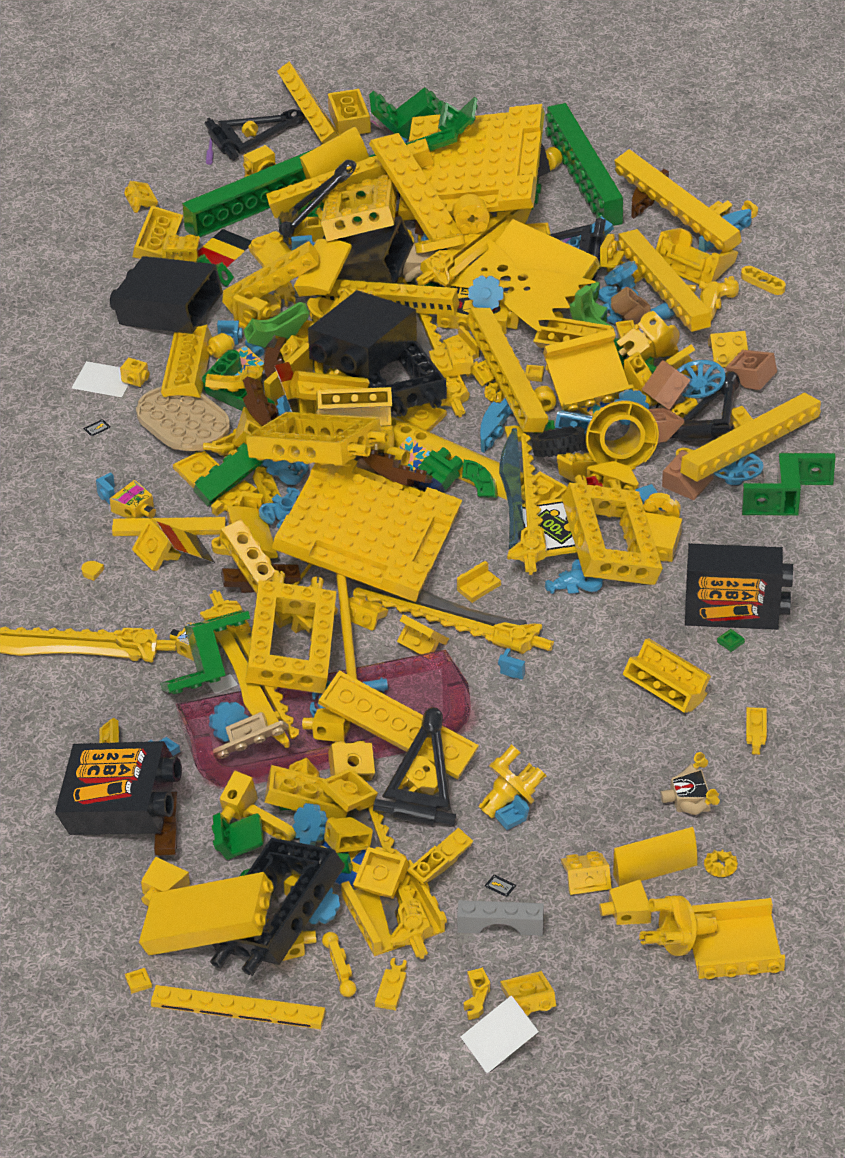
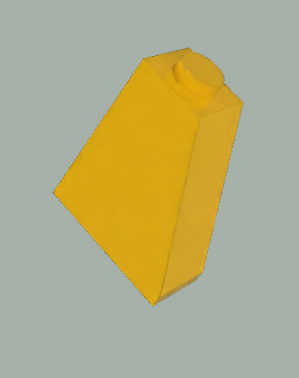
(666, 534)

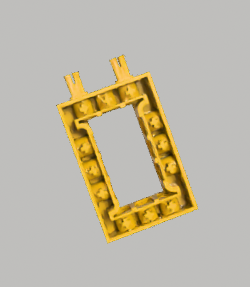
(344, 204)
(316, 438)
(582, 504)
(301, 600)

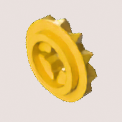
(490, 392)
(716, 868)

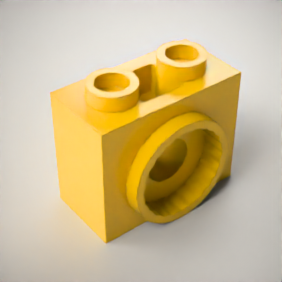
(258, 160)
(358, 752)

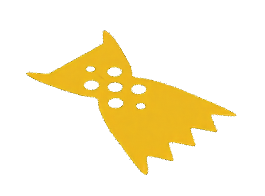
(546, 287)

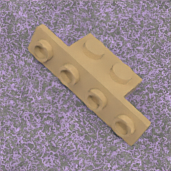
(248, 731)

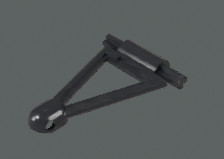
(228, 140)
(291, 220)
(589, 241)
(710, 429)
(413, 805)

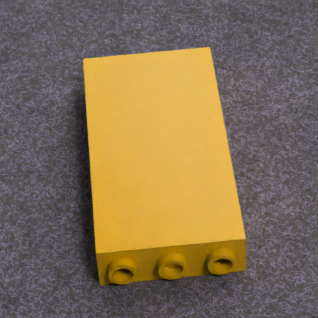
(539, 251)
(206, 914)

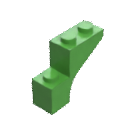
(283, 325)

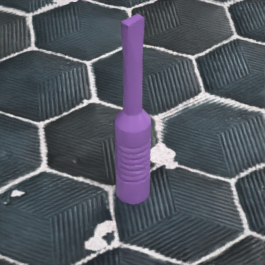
(209, 157)

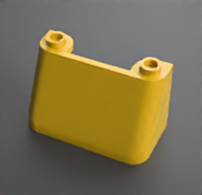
(690, 262)

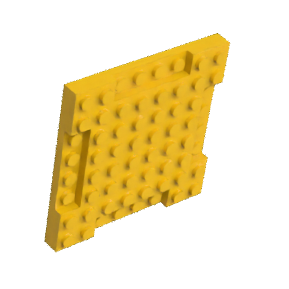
(490, 159)
(368, 527)

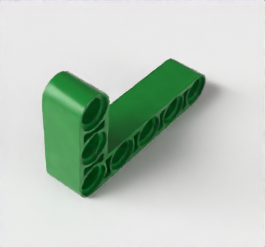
(228, 365)

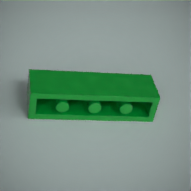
(226, 475)

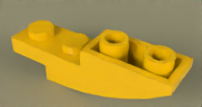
(440, 857)

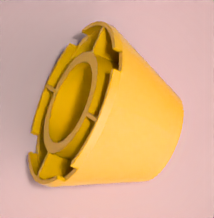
(634, 446)

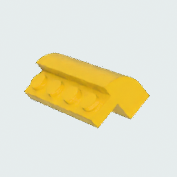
(566, 329)
(307, 383)
(356, 402)
(668, 676)

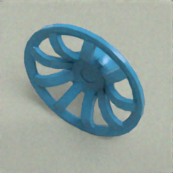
(700, 383)
(737, 473)

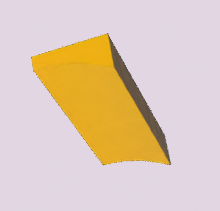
(187, 363)

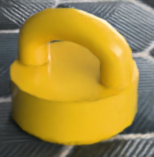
(250, 129)
(749, 205)

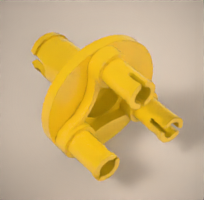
(509, 785)
(677, 925)

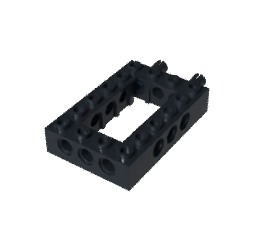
(425, 386)
(318, 872)

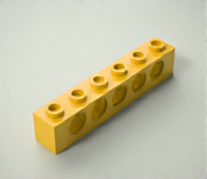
(273, 274)
(249, 567)

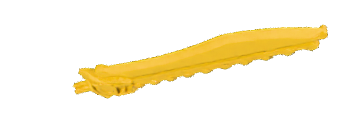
(438, 266)
(124, 643)
(252, 694)

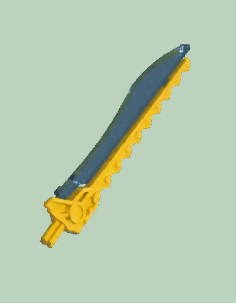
(532, 543)

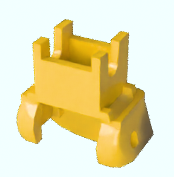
(654, 340)

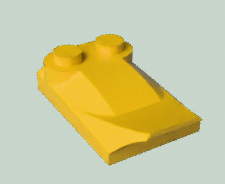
(268, 248)

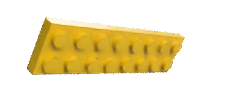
(414, 186)
(393, 721)

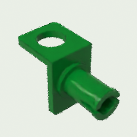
(220, 267)

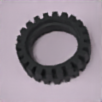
(558, 441)

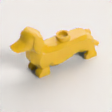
(713, 291)

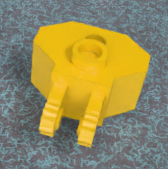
(420, 777)

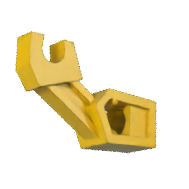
(477, 978)

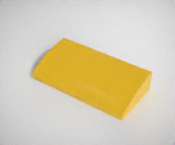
(333, 153)
(156, 227)
(323, 276)
(259, 529)
(295, 789)
(655, 856)

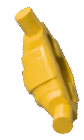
(223, 445)

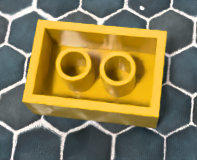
(349, 111)

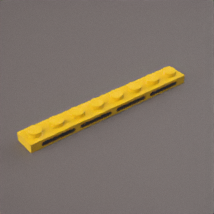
(238, 1007)

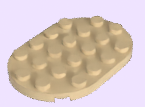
(182, 420)

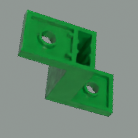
(400, 119)
(784, 496)
(205, 652)

